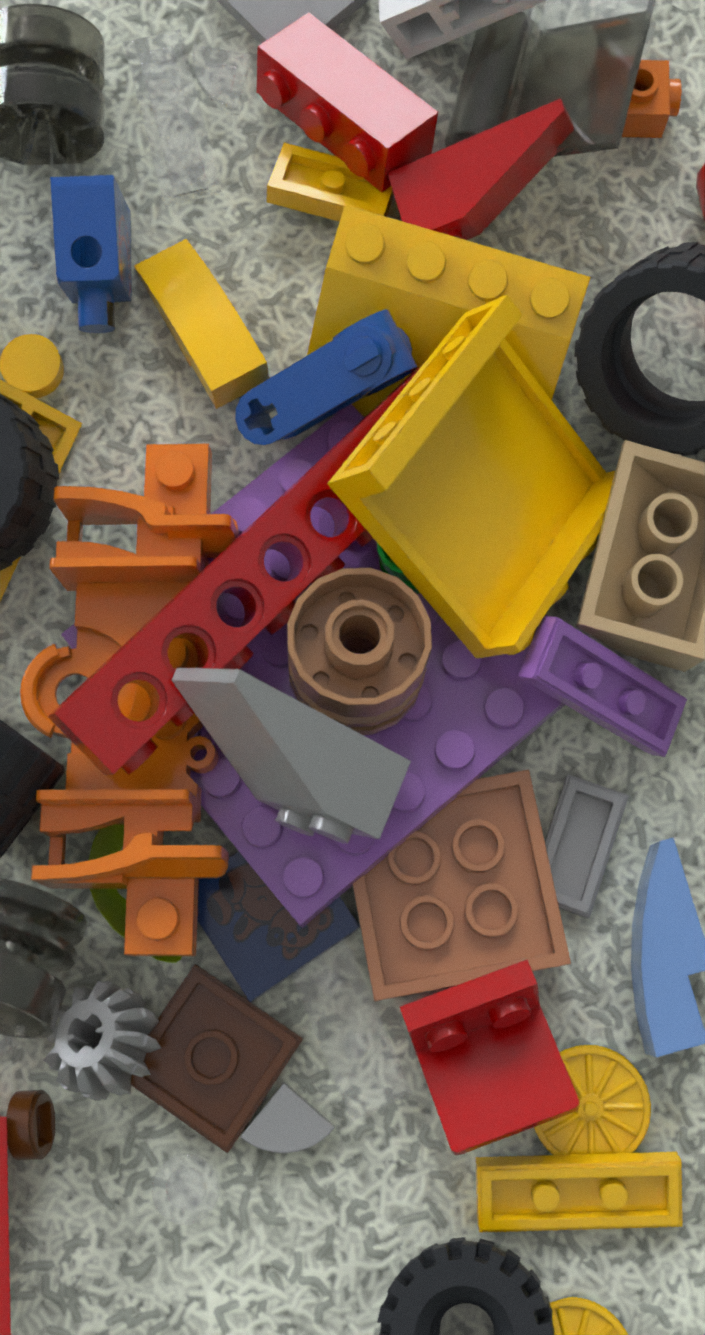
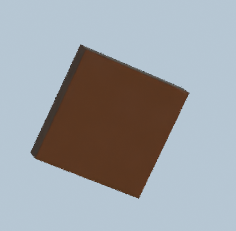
(214, 1058)

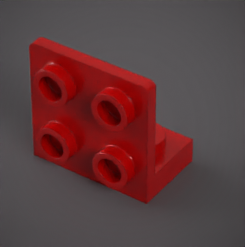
(489, 1058)

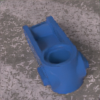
(328, 380)

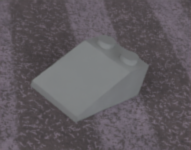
(294, 756)

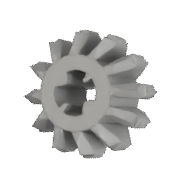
(102, 1041)

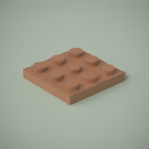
(463, 895)

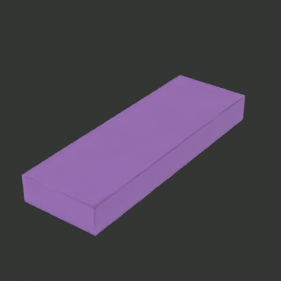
(602, 686)

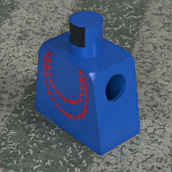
(92, 247)

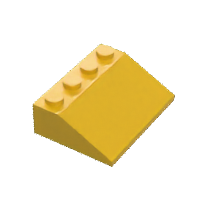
(432, 282)

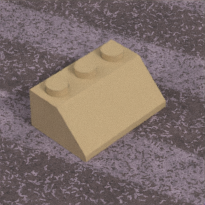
(651, 561)

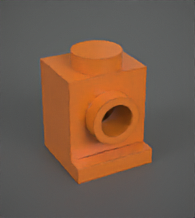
(652, 100)

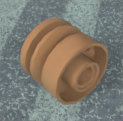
(363, 615)

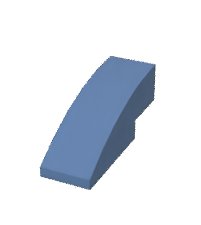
(664, 952)

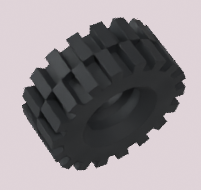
(465, 1274)

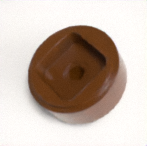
(30, 1125)

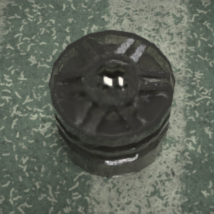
(35, 939)

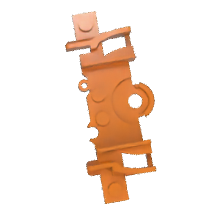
(113, 602)

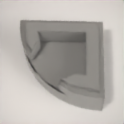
(287, 1124)

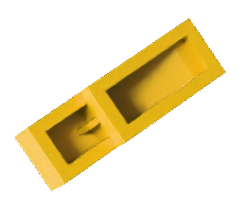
(203, 323)

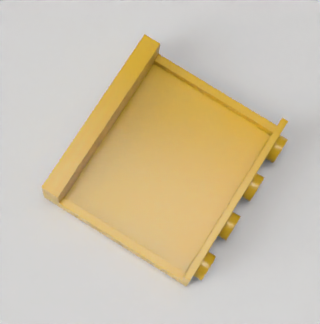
(479, 486)

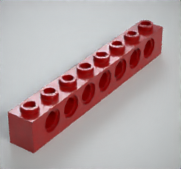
(92, 711)

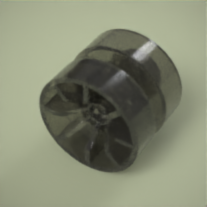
(50, 85)

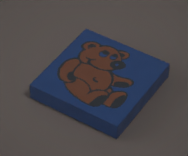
(257, 932)

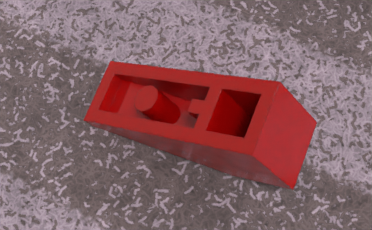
(476, 179)

